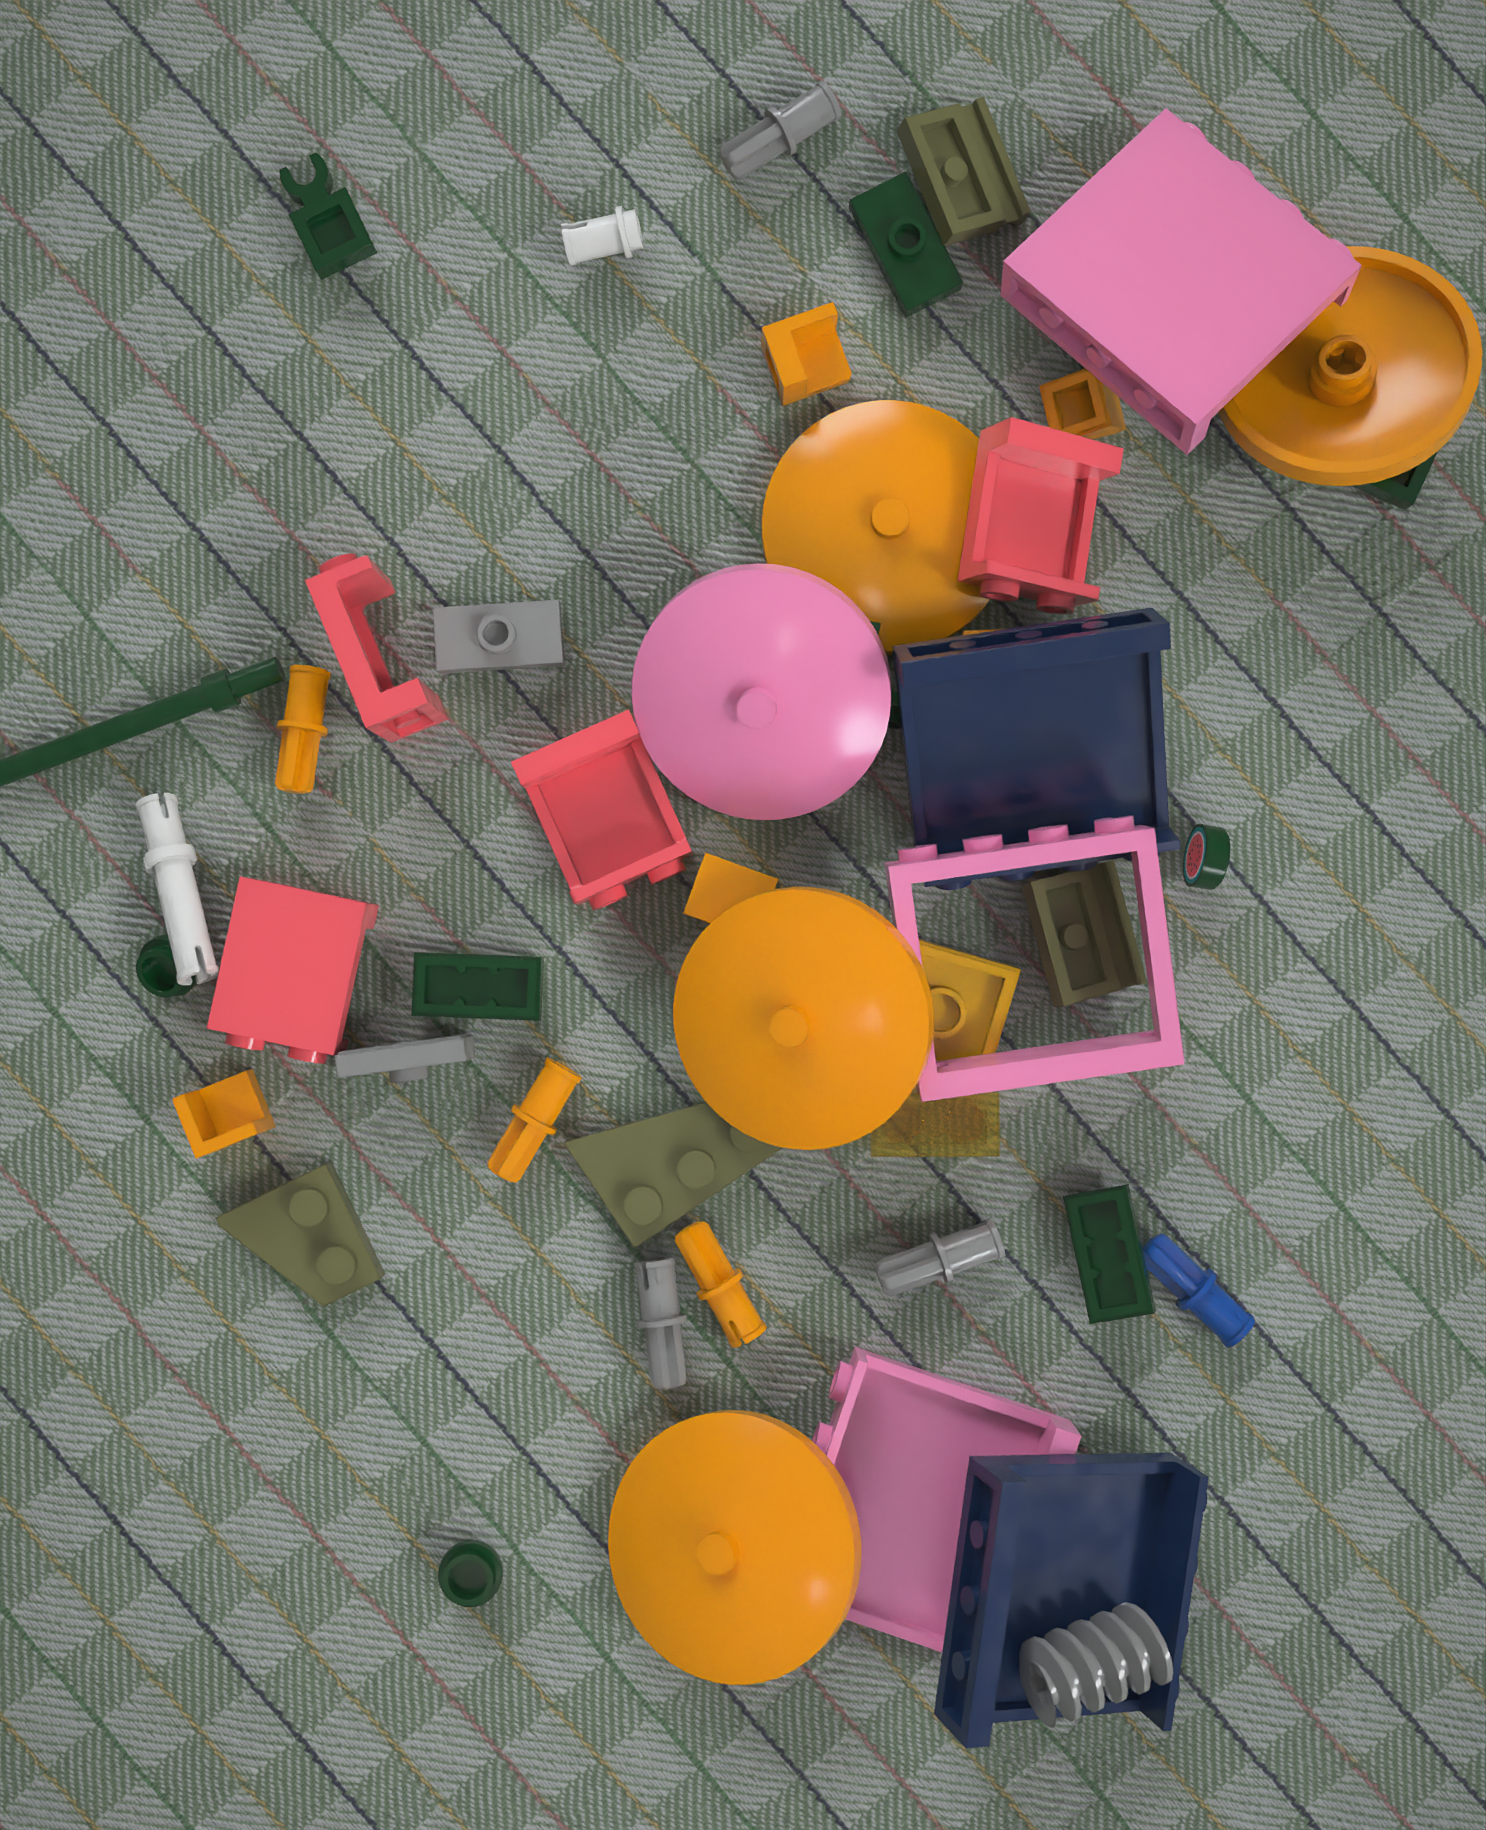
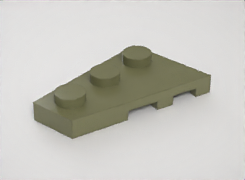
(665, 1165)

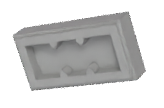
(498, 636)
(406, 1059)

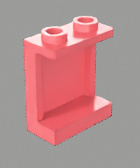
(1034, 514)
(340, 598)
(604, 810)
(289, 969)

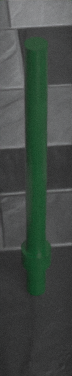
(217, 691)

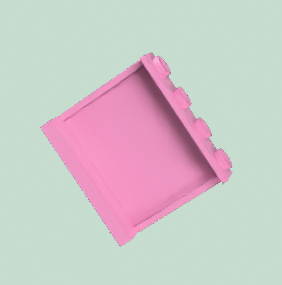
(1175, 277)
(905, 1457)

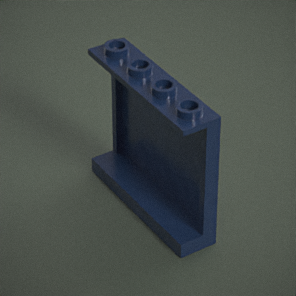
(1035, 733)
(1055, 1546)

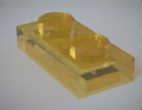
(941, 1128)

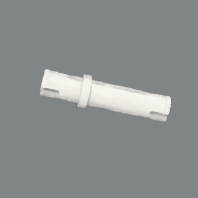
(171, 864)

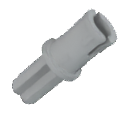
(780, 131)
(940, 1258)
(661, 1321)

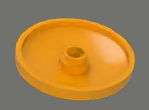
(1365, 381)
(881, 514)
(803, 1017)
(734, 1546)

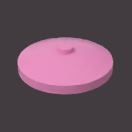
(762, 692)

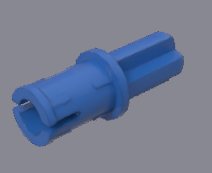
(1197, 1290)

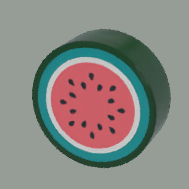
(1206, 857)

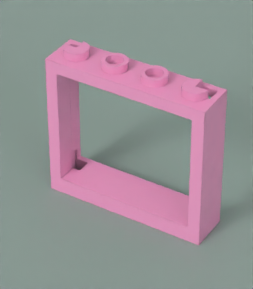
(1064, 1060)

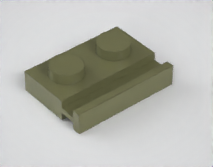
(963, 171)
(1084, 934)

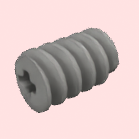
(1093, 1660)

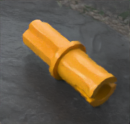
(302, 728)
(533, 1120)
(719, 1284)

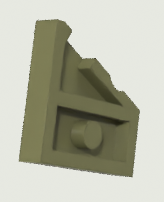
(308, 1235)

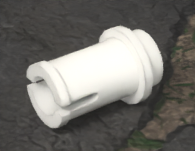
(603, 236)

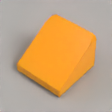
(1082, 406)

